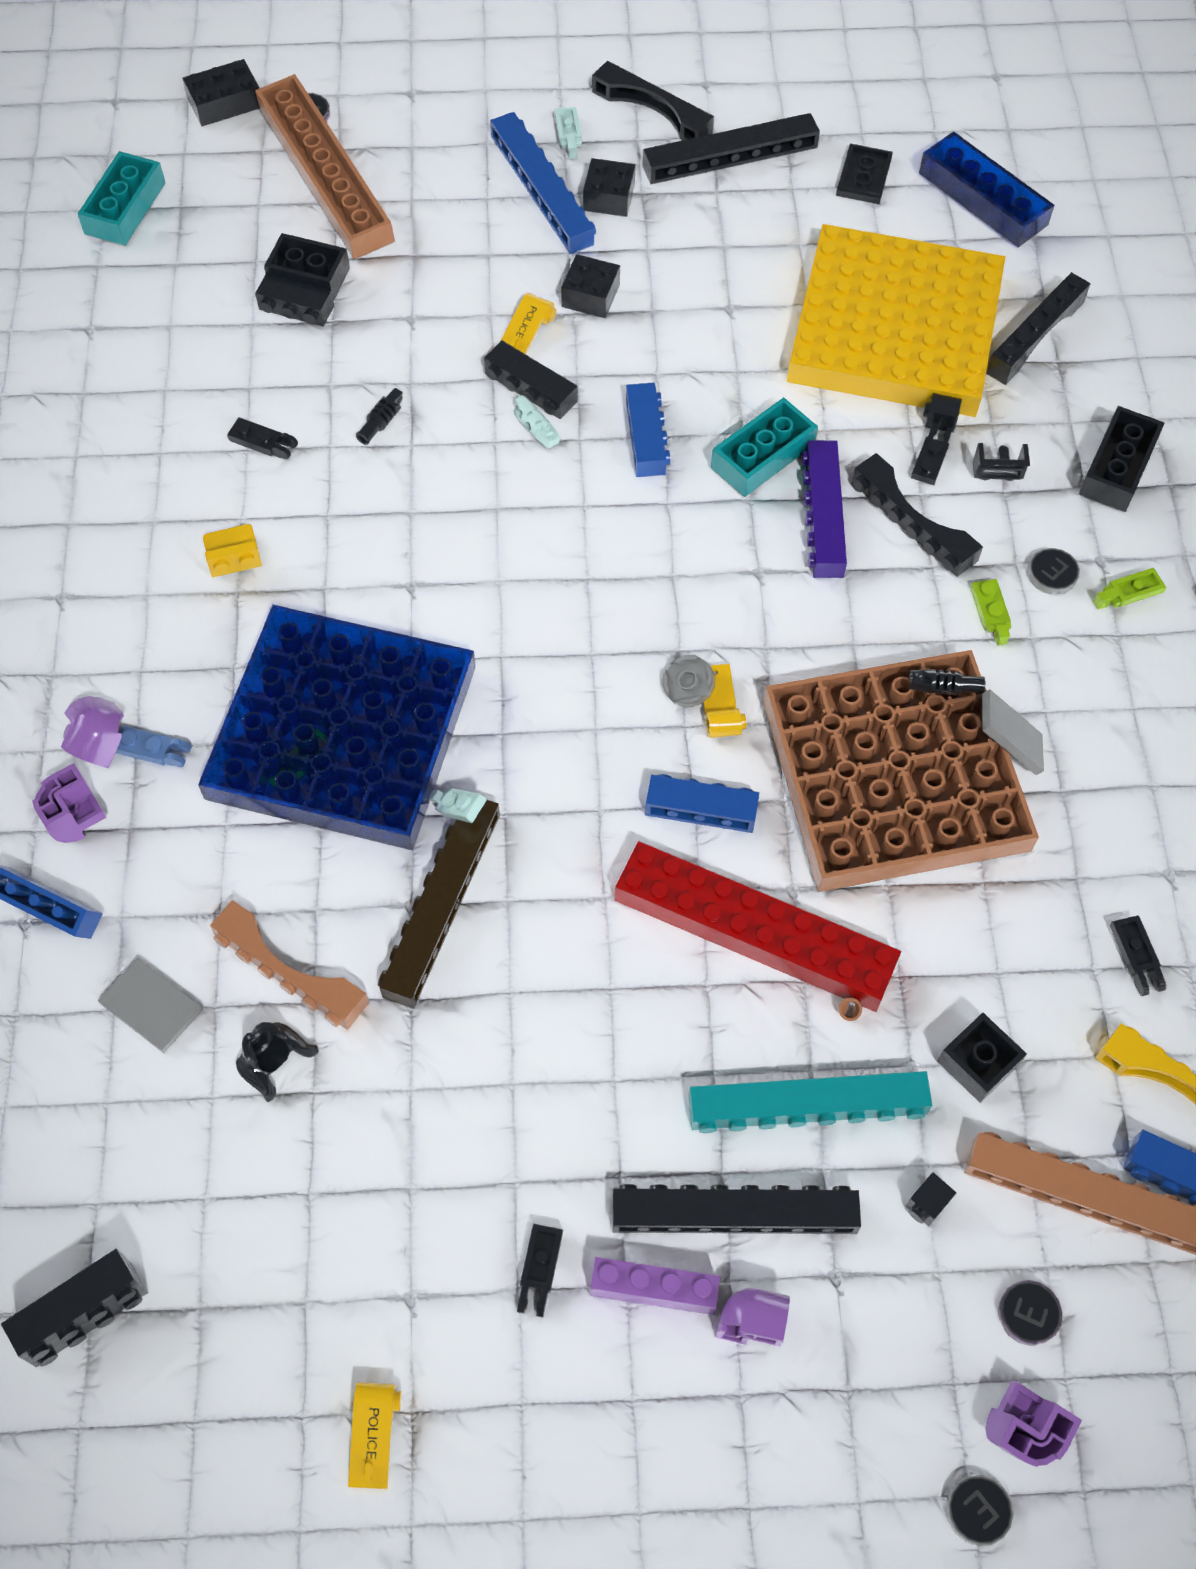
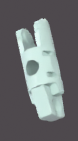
(536, 422)

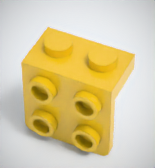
(231, 550)

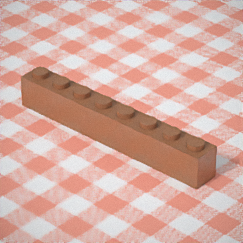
(1083, 1191)

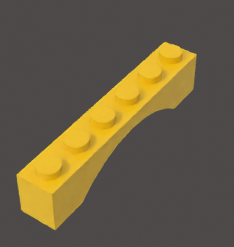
(1132, 1055)

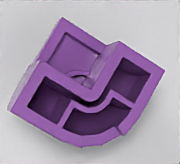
(92, 730)
(67, 805)
(754, 1316)
(1031, 1426)

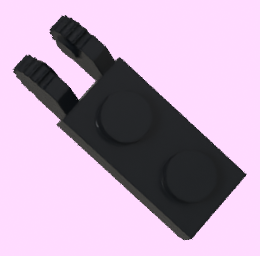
(261, 438)
(931, 456)
(1138, 953)
(540, 1266)

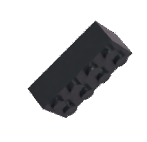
(1121, 458)
(75, 1309)

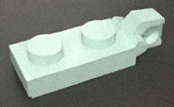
(568, 130)
(458, 804)

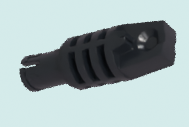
(380, 416)
(945, 682)

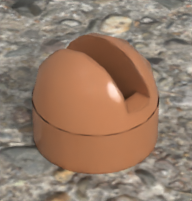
(844, 1005)

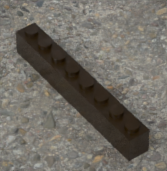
(437, 907)

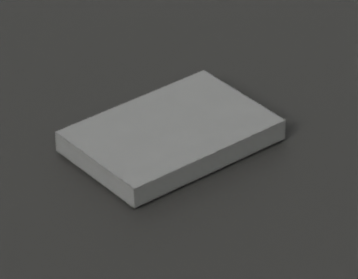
(1012, 732)
(150, 1005)

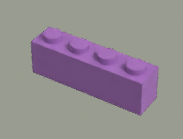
(655, 1286)

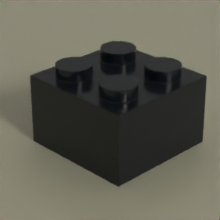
(609, 187)
(590, 286)
(981, 1057)

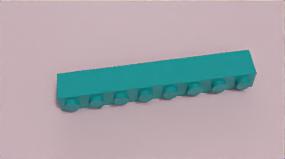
(809, 1101)

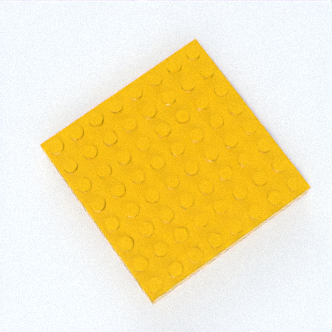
(897, 319)

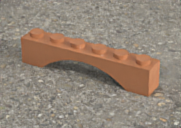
(334, 997)

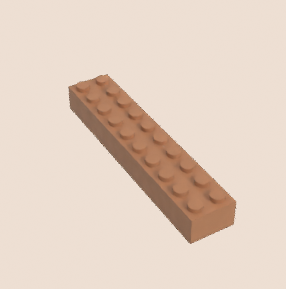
(325, 166)

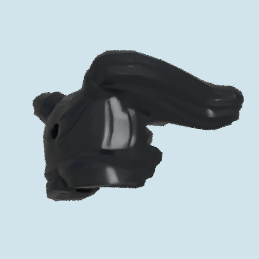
(266, 1051)

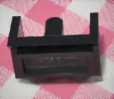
(1002, 467)

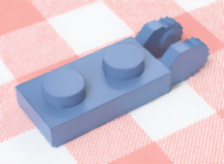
(151, 747)

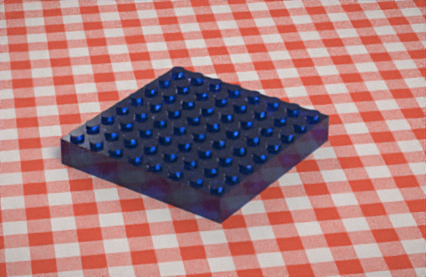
(339, 727)

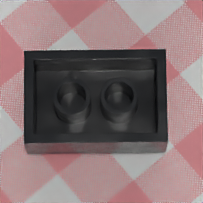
(222, 92)
(309, 262)

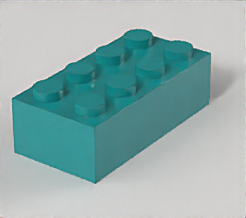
(121, 198)
(763, 446)

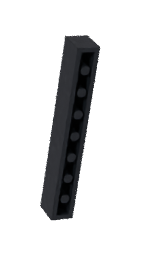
(730, 148)
(736, 1210)

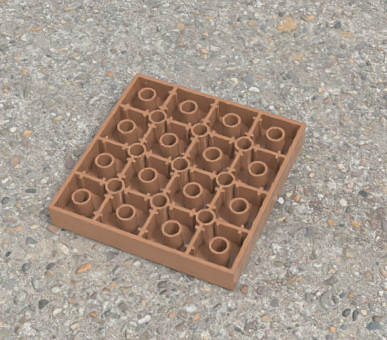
(895, 774)

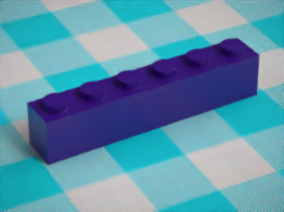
(825, 509)

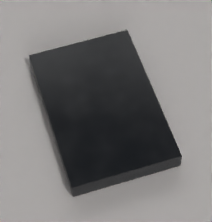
(864, 173)

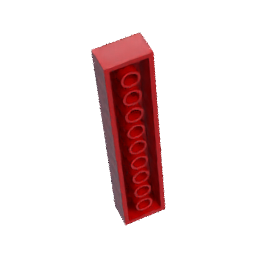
(757, 925)

